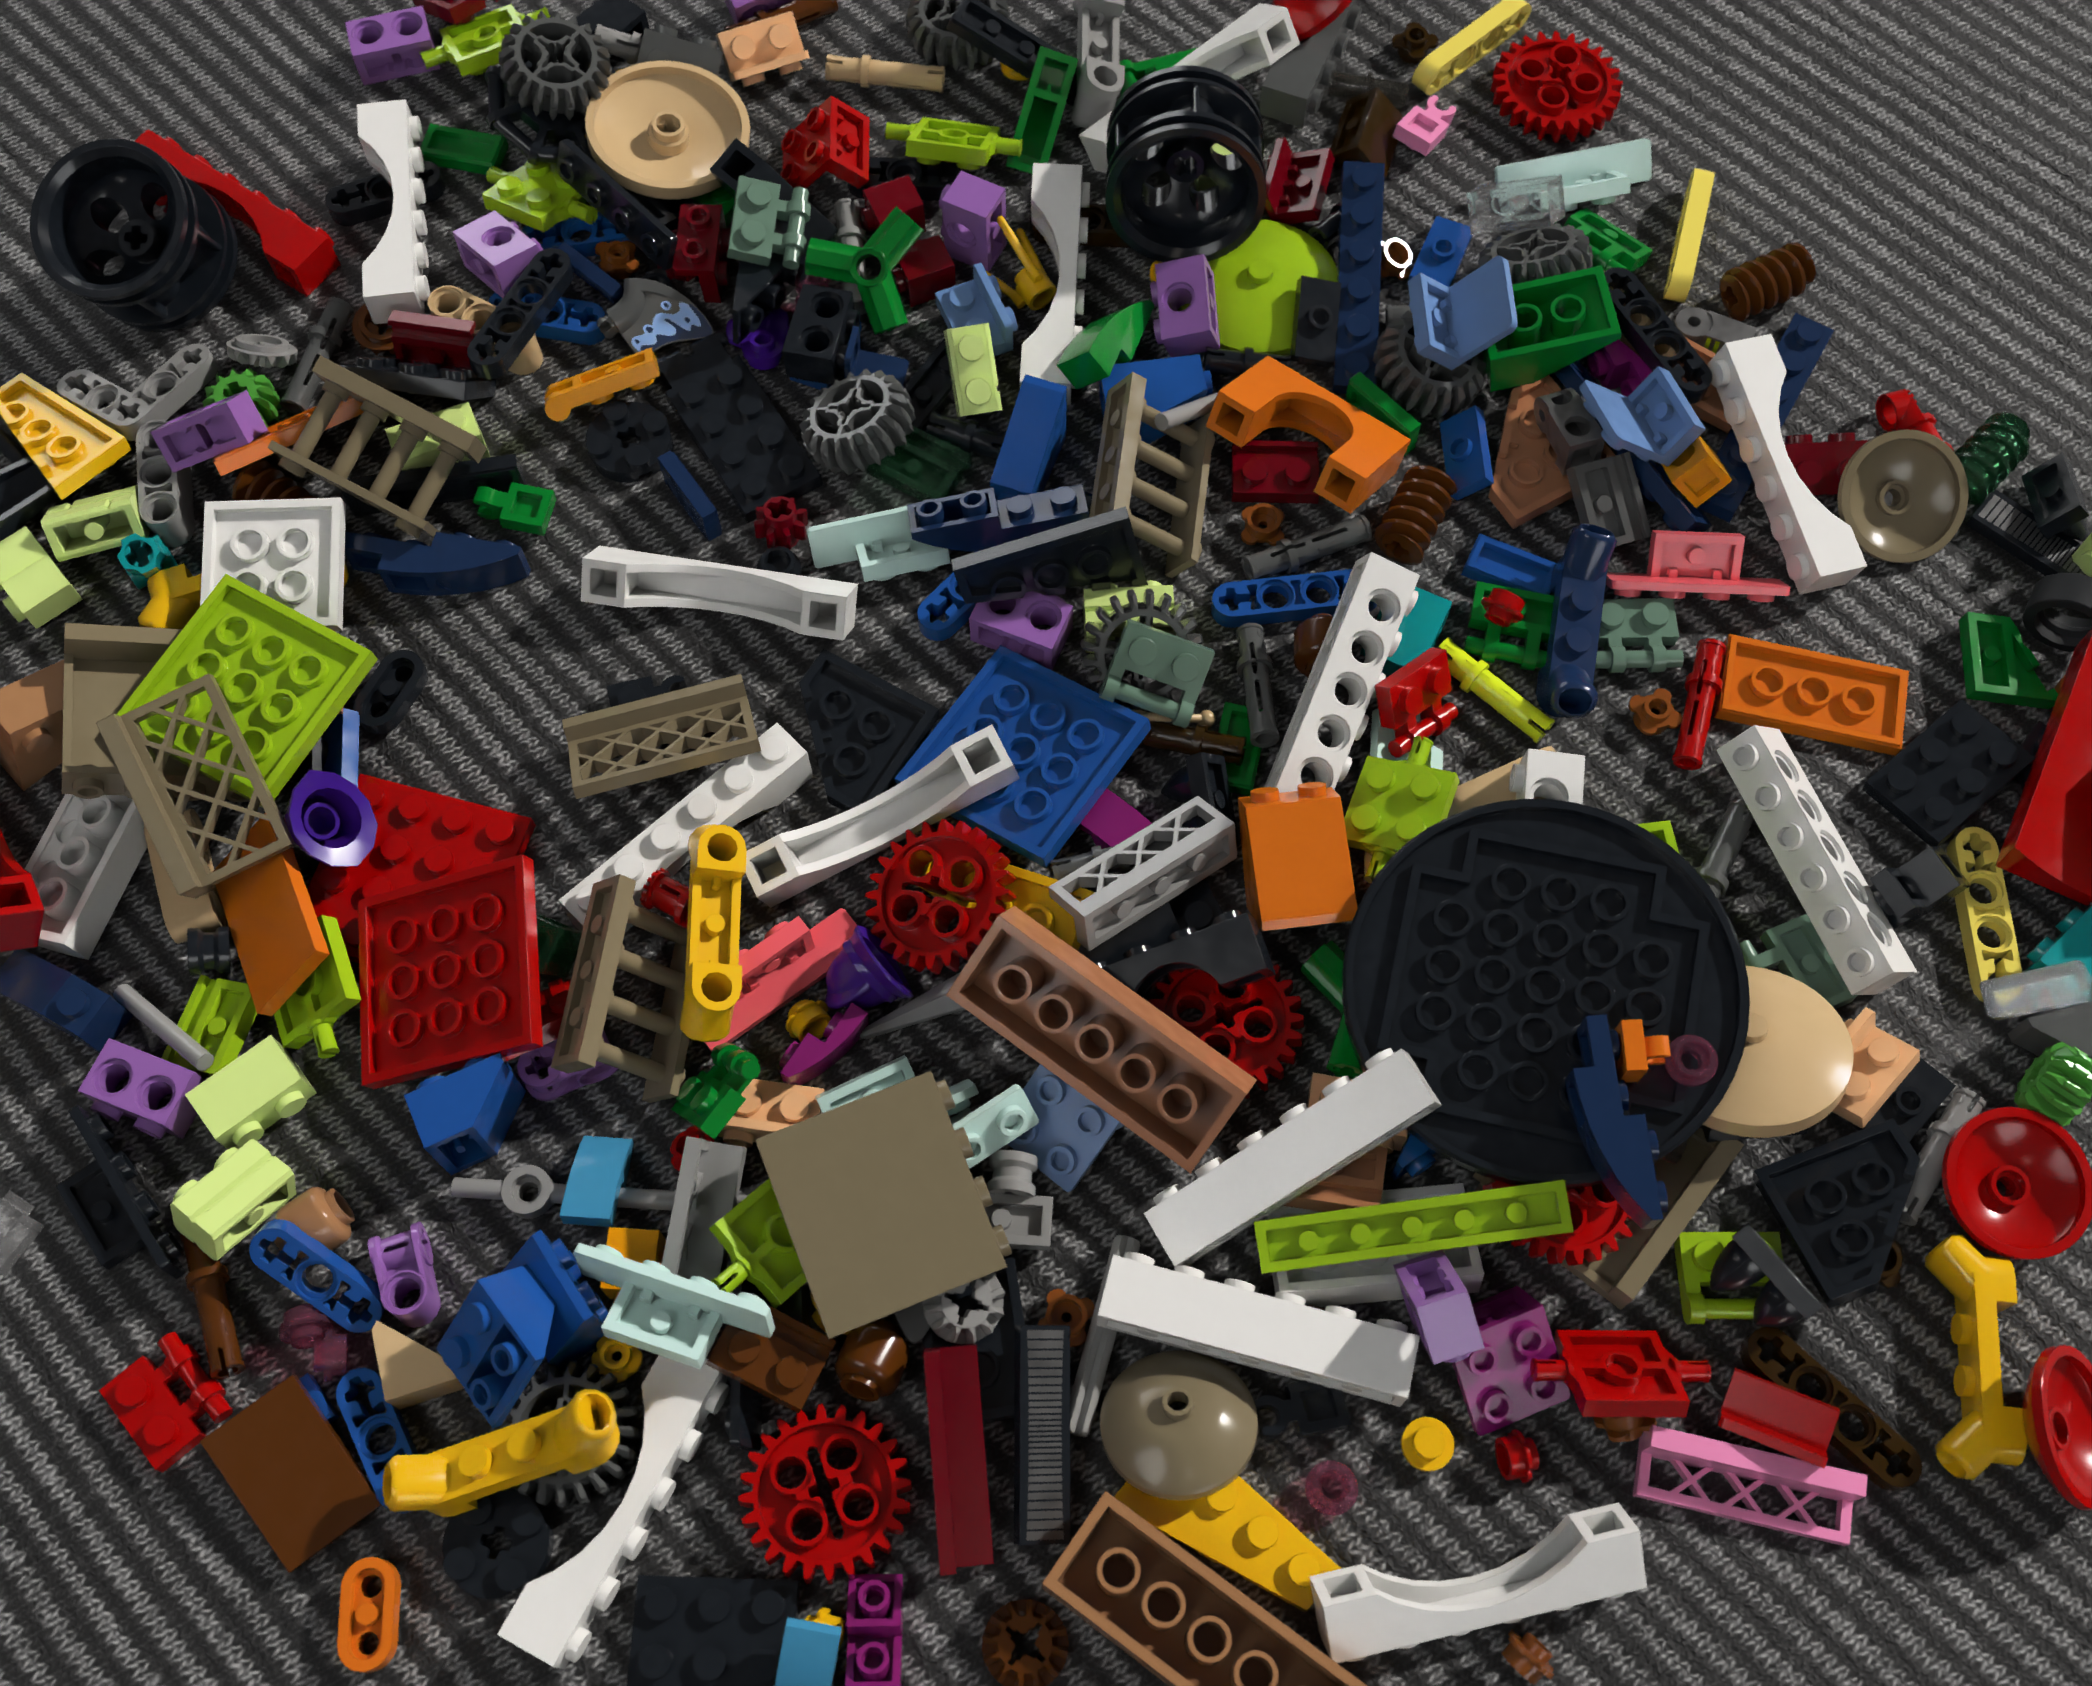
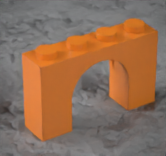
(1276, 396)

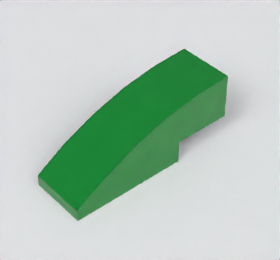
(1042, 108)
(1105, 343)

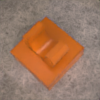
(1638, 1051)

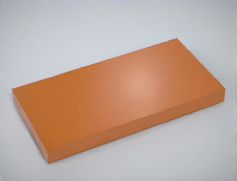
(284, 433)
(1813, 694)
(272, 923)

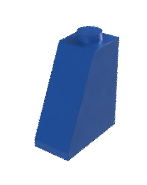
(1168, 385)
(1031, 439)

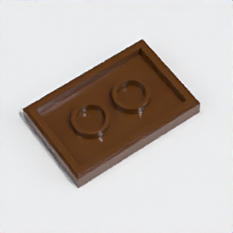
(291, 1473)

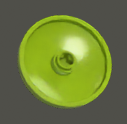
(1259, 286)

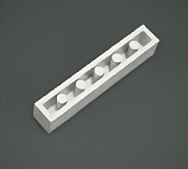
(1292, 1157)
(1259, 1329)

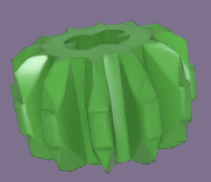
(258, 387)
(2057, 1083)

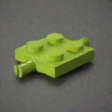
(476, 43)
(952, 141)
(535, 196)
(1397, 803)
(321, 998)
(759, 1247)

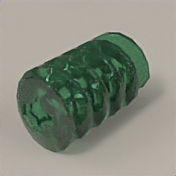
(1993, 453)

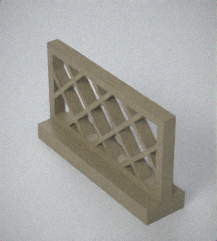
(645, 724)
(157, 804)

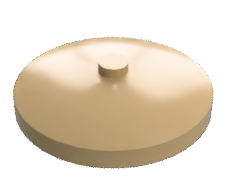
(664, 128)
(1791, 1062)

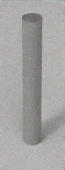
(1185, 412)
(163, 1027)

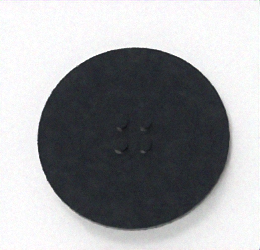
(1499, 943)

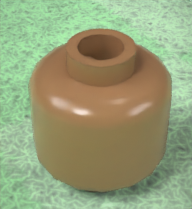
(320, 1215)

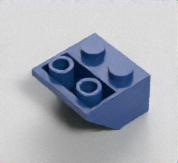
(467, 1112)
(577, 1308)
(499, 1339)

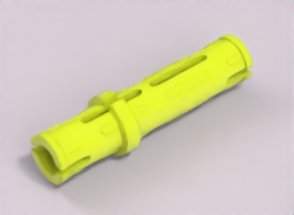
(1491, 689)

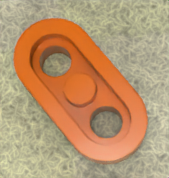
(368, 1615)

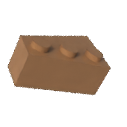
(32, 725)

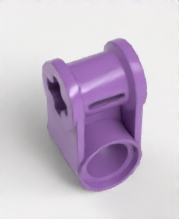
(561, 1082)
(403, 1265)

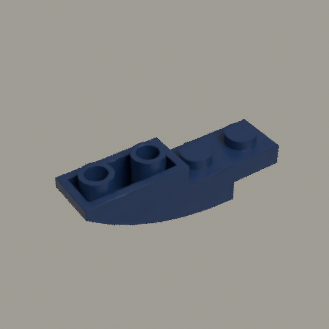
(979, 522)
(447, 567)
(1616, 1143)

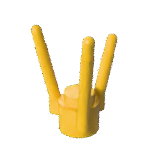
(1032, 282)

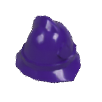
(331, 819)
(864, 974)

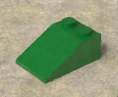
(1557, 325)

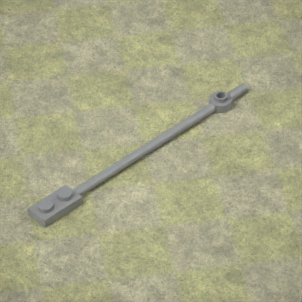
(1023, 1218)

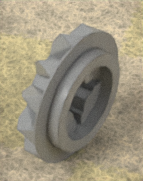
(261, 350)
(976, 1324)

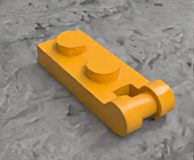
(601, 383)

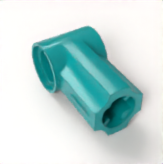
(144, 557)

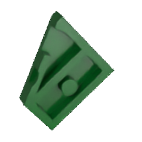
(1999, 663)

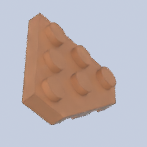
(1525, 463)

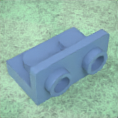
(979, 303)

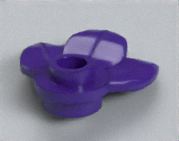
(764, 345)

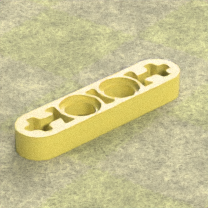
(1470, 45)
(1689, 235)
(1976, 914)

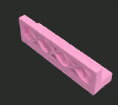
(1753, 1465)

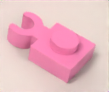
(1425, 127)

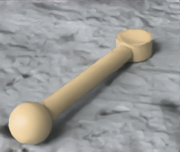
(1205, 717)

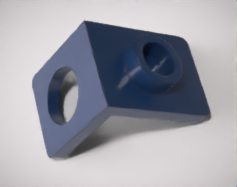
(859, 360)

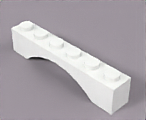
(1239, 49)
(1056, 214)
(394, 269)
(1814, 542)
(655, 580)
(942, 787)
(726, 798)
(1580, 1561)
(559, 1606)

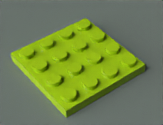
(275, 671)

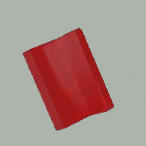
(1778, 1417)

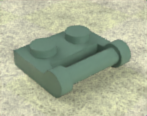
(1162, 659)

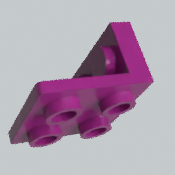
(1498, 1378)

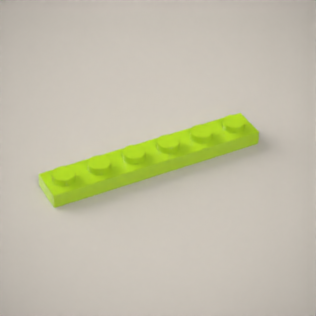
(1413, 1226)

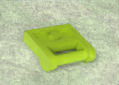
(1695, 1260)

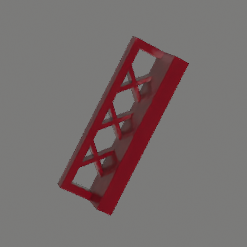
(958, 1457)

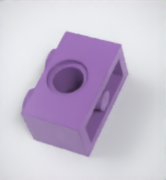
(970, 220)
(495, 250)
(1196, 326)

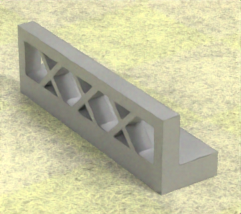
(1156, 875)
(703, 1195)

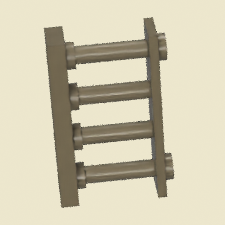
(376, 407)
(1117, 480)
(592, 995)

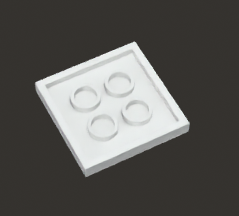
(282, 550)

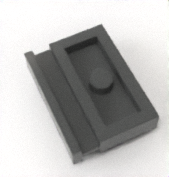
(1610, 497)

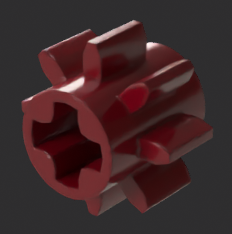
(781, 522)

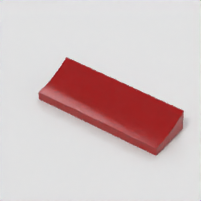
(2053, 819)

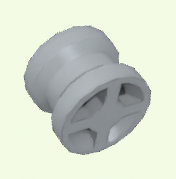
(1012, 1172)

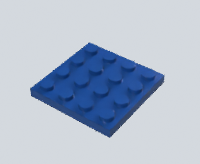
(1058, 739)

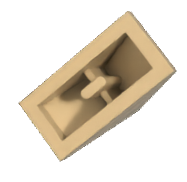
(409, 1369)

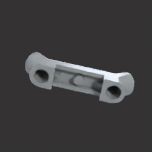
(1098, 68)

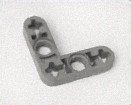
(185, 372)

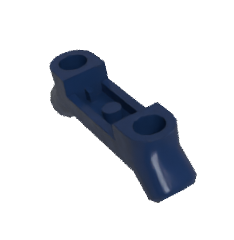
(1579, 588)

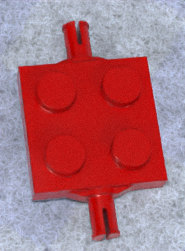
(1621, 1373)

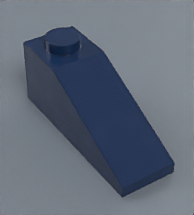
(62, 999)

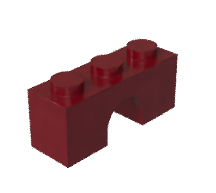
(927, 264)

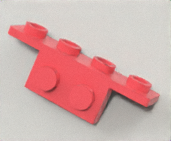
(1696, 564)
(785, 967)

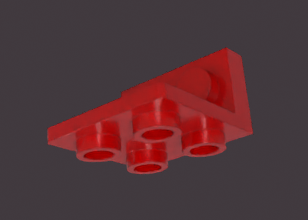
(828, 140)

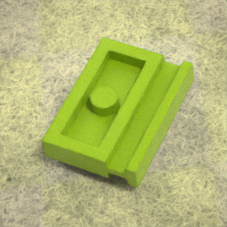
(218, 1019)

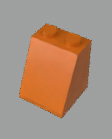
(1296, 857)

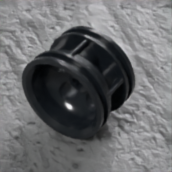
(1185, 115)
(172, 265)

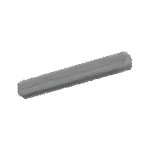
(1095, 1354)

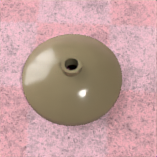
(1926, 491)
(1185, 1450)

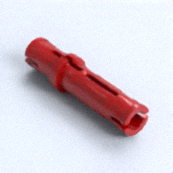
(1702, 687)

